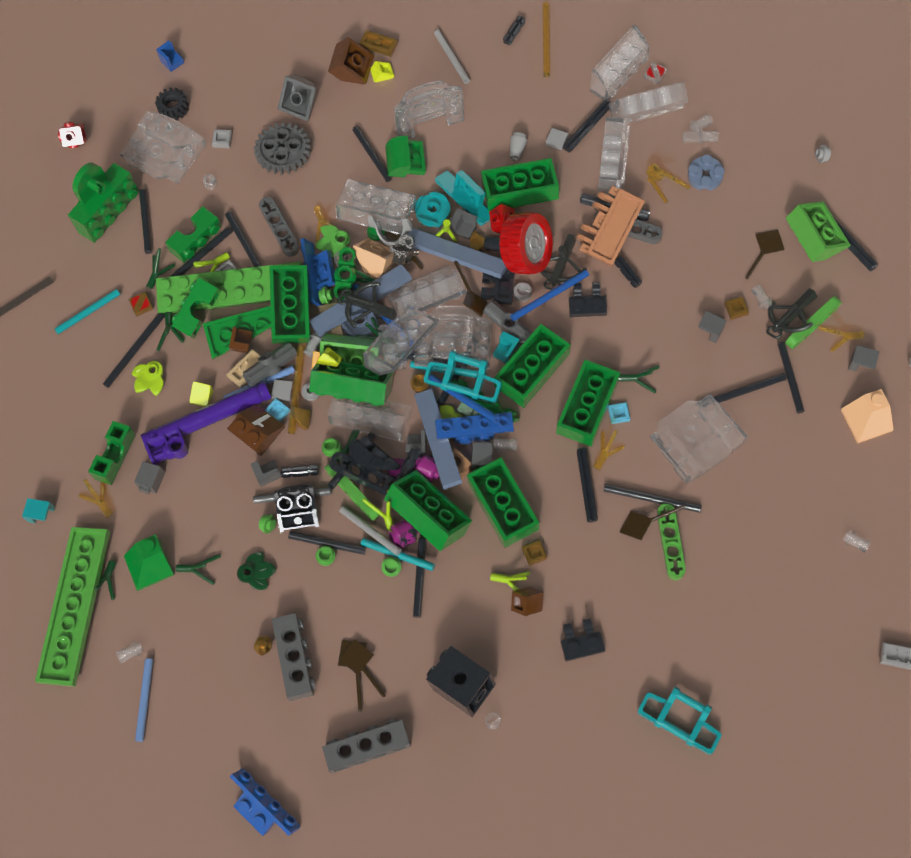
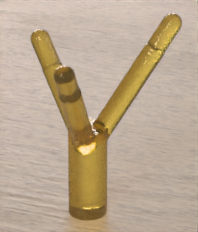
(321, 220)
(847, 336)
(604, 451)
(99, 500)

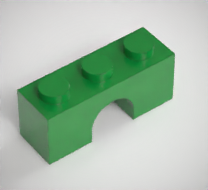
(185, 246)
(200, 293)
(119, 440)

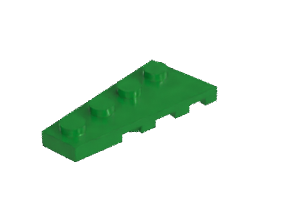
(219, 331)

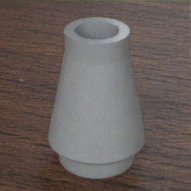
(517, 145)

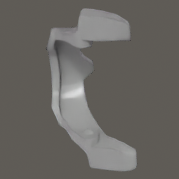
(407, 226)

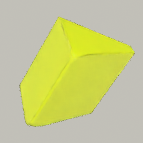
(381, 71)
(329, 358)
(201, 394)

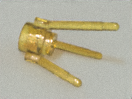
(657, 174)

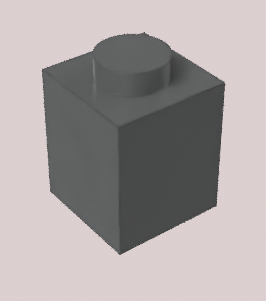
(481, 454)
(149, 478)

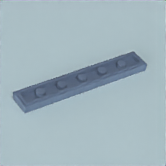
(456, 252)
(336, 314)
(440, 448)

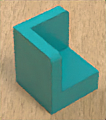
(507, 347)
(36, 510)

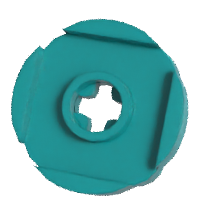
(436, 218)

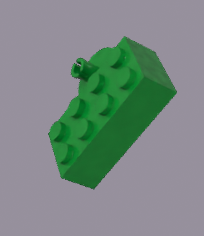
(100, 198)

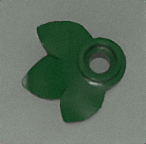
(259, 570)

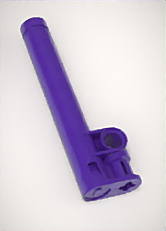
(163, 439)

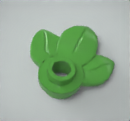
(331, 239)

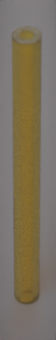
(546, 40)
(296, 387)

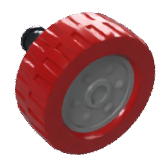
(523, 243)

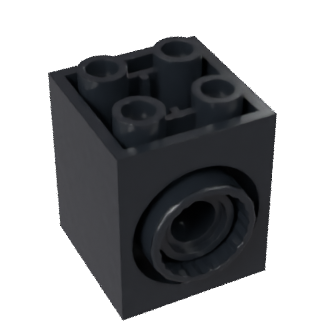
(460, 681)

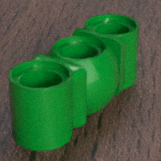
(345, 266)

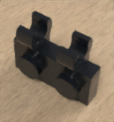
(503, 288)
(587, 306)
(581, 646)

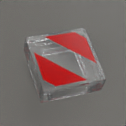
(655, 73)

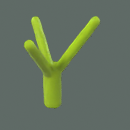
(446, 228)
(216, 261)
(387, 516)
(507, 579)

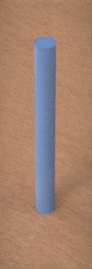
(287, 371)
(144, 700)

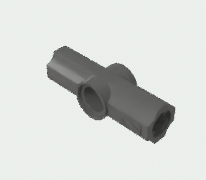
(501, 316)
(269, 364)

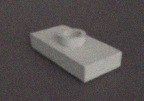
(895, 655)

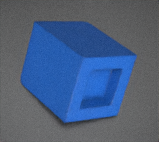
(169, 56)

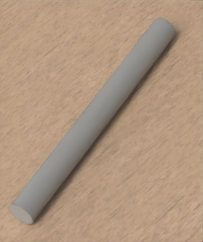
(451, 56)
(370, 530)

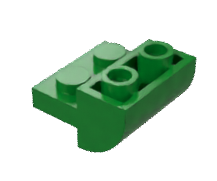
(404, 157)

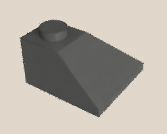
(297, 96)

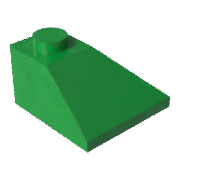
(148, 562)

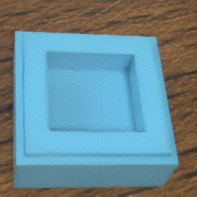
(277, 410)
(618, 413)

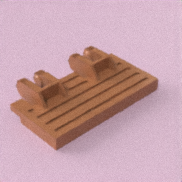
(613, 225)

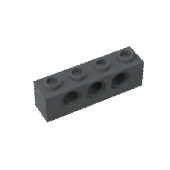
(282, 627)
(398, 742)

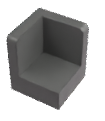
(463, 224)
(713, 325)
(863, 357)
(417, 442)
(266, 473)

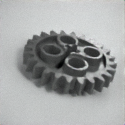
(282, 148)

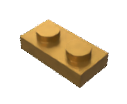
(378, 43)

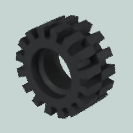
(169, 96)

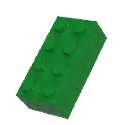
(520, 184)
(289, 304)
(532, 365)
(351, 382)
(588, 403)
(503, 502)
(428, 510)

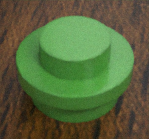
(325, 295)
(330, 447)
(267, 523)
(325, 555)
(391, 566)

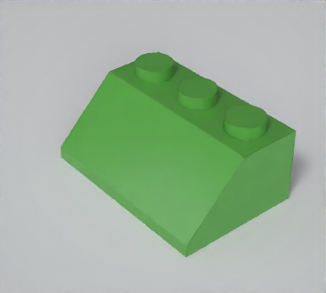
(817, 231)
(347, 347)

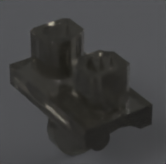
(403, 252)

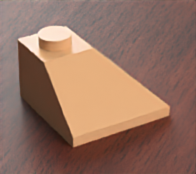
(374, 257)
(869, 416)

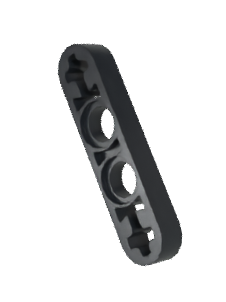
(363, 477)

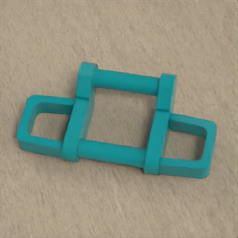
(447, 385)
(689, 738)

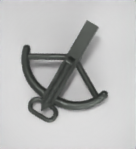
(565, 251)
(371, 306)
(794, 310)

